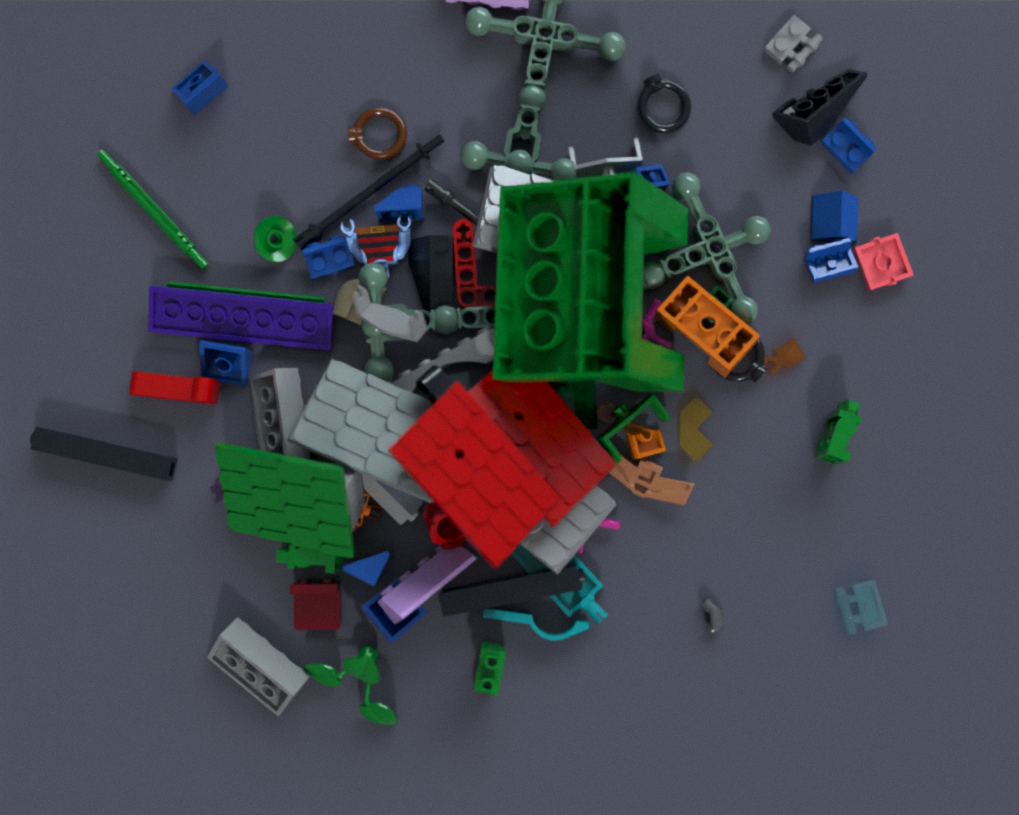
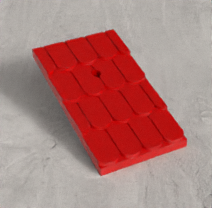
(548, 438)
(475, 474)

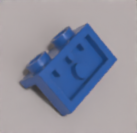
(848, 145)
(328, 257)

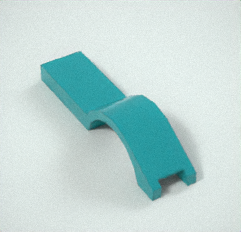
(527, 618)

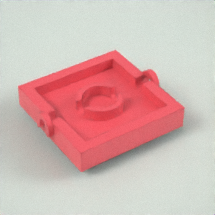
(883, 262)

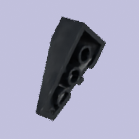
(816, 112)
(433, 270)

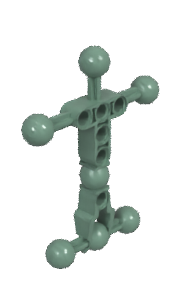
(532, 95)
(754, 231)
(443, 320)

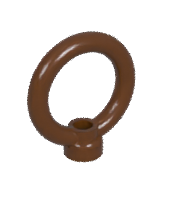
(356, 136)

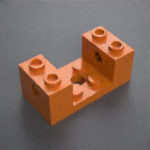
(724, 343)

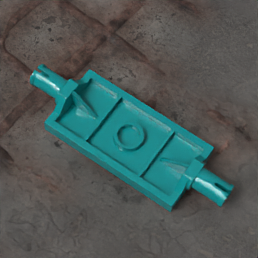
(570, 601)

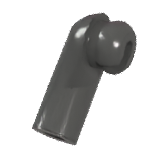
(716, 616)

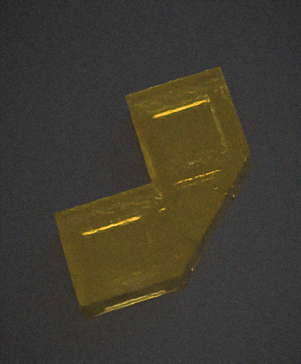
(690, 438)

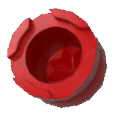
(441, 528)

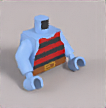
(379, 243)

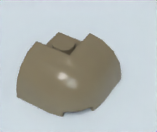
(343, 301)

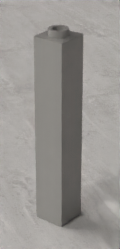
(396, 502)

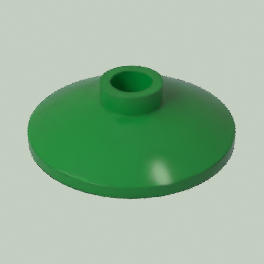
(283, 233)

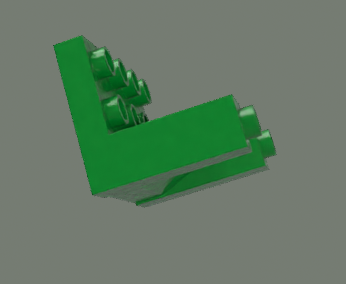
(576, 282)

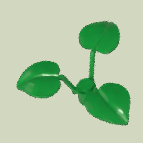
(363, 668)

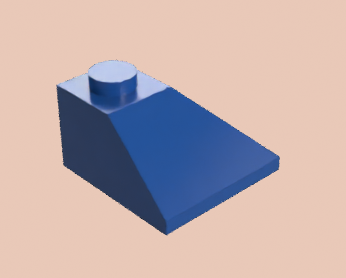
(402, 201)

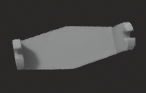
(609, 165)
(388, 319)

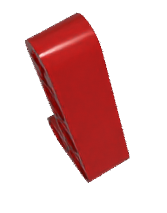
(468, 265)
(175, 387)

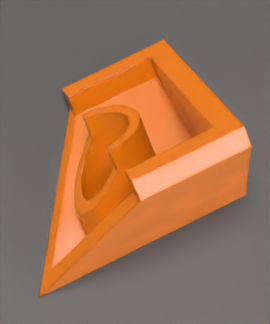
(643, 440)

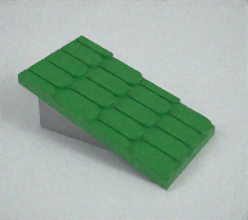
(290, 498)

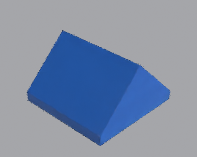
(200, 87)
(834, 216)
(225, 362)
(370, 568)
(384, 623)

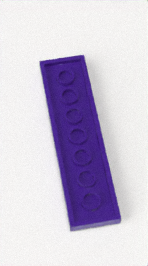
(240, 317)

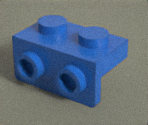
(830, 260)

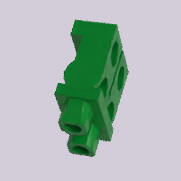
(838, 432)
(304, 557)
(489, 668)

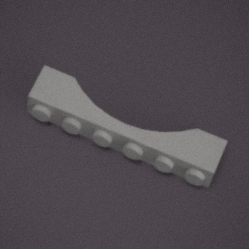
(477, 349)

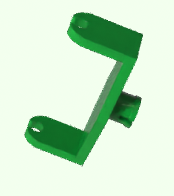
(624, 417)

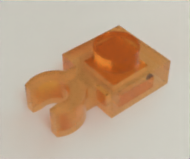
(786, 355)

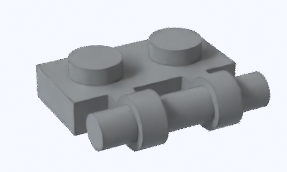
(785, 41)

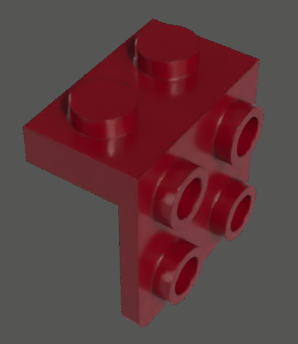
(317, 604)

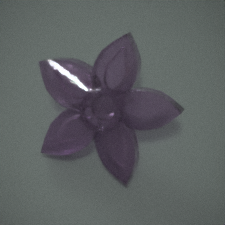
(218, 490)

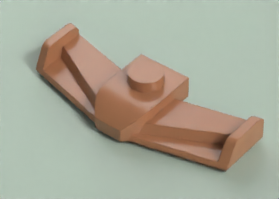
(645, 481)

